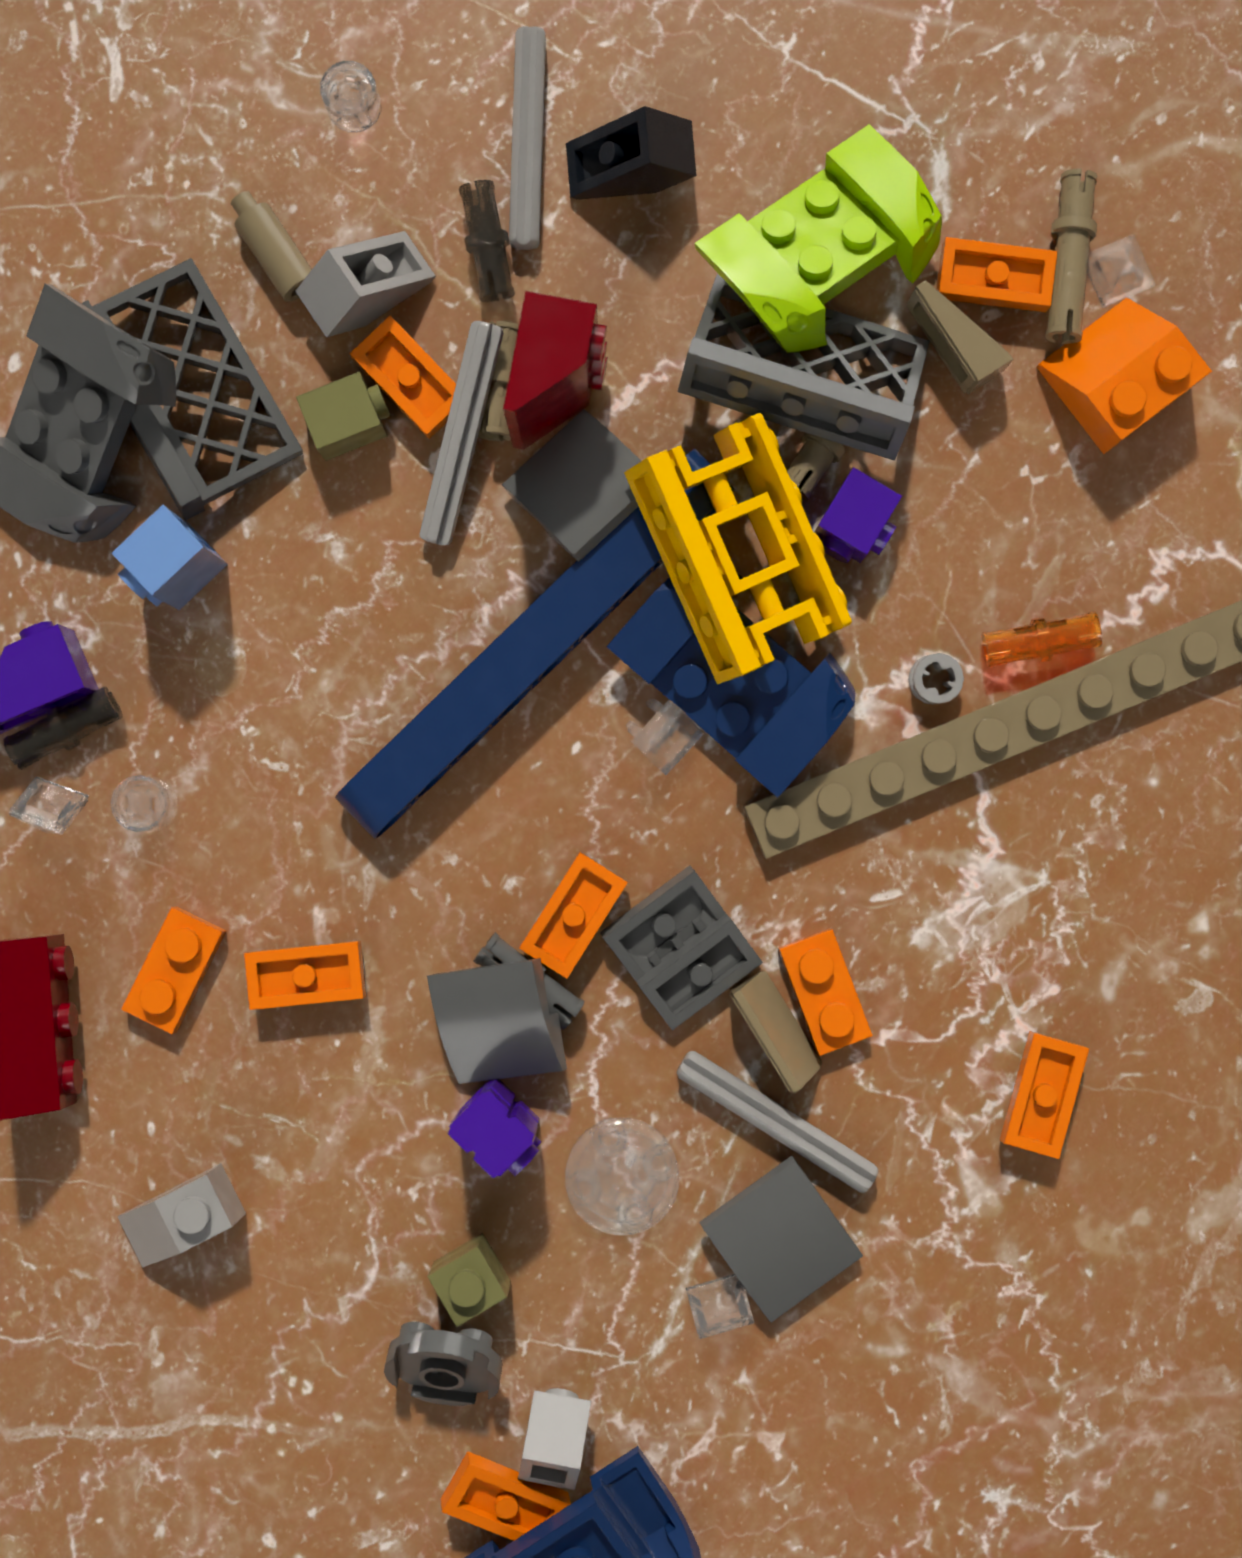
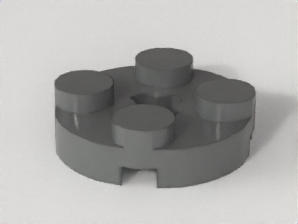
(444, 1364)

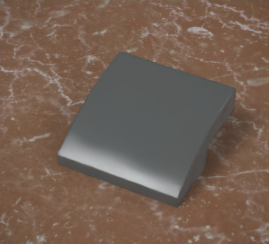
(577, 485)
(681, 947)
(497, 1021)
(781, 1239)

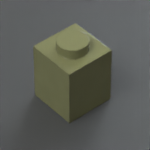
(344, 415)
(469, 1279)

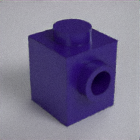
(858, 518)

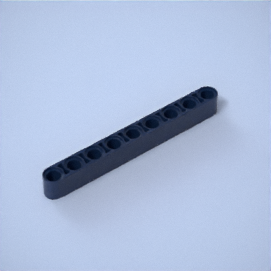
(508, 669)

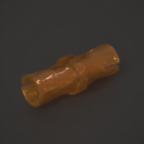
(1041, 639)

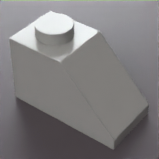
(363, 282)
(182, 1216)

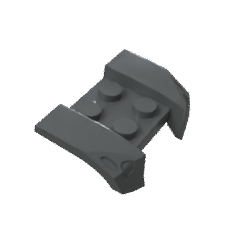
(75, 419)

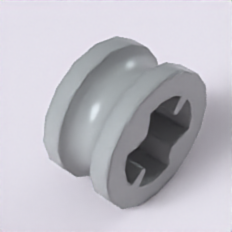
(940, 662)

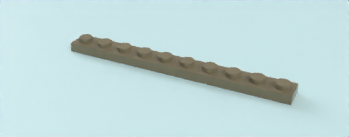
(998, 731)

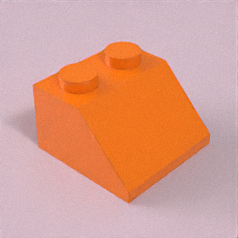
(1123, 372)

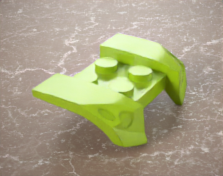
(827, 238)

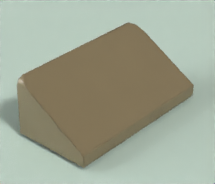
(776, 1030)

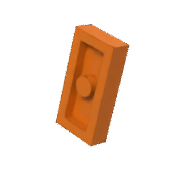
(996, 274)
(406, 375)
(573, 915)
(173, 970)
(305, 975)
(825, 992)
(1044, 1095)
(498, 1501)

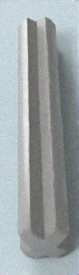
(527, 138)
(461, 432)
(777, 1121)

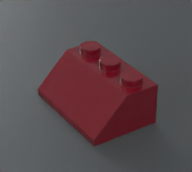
(553, 365)
(37, 1027)

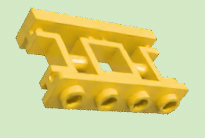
(701, 562)

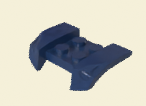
(765, 719)
(622, 1517)

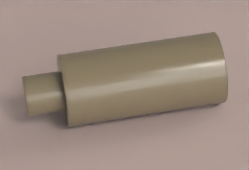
(270, 245)

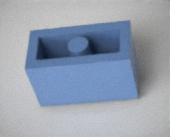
(167, 560)

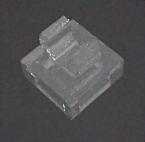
(665, 736)

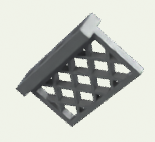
(795, 393)
(152, 423)

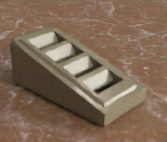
(960, 342)

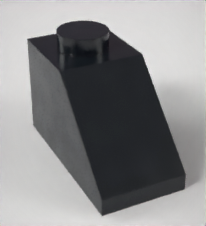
(632, 156)

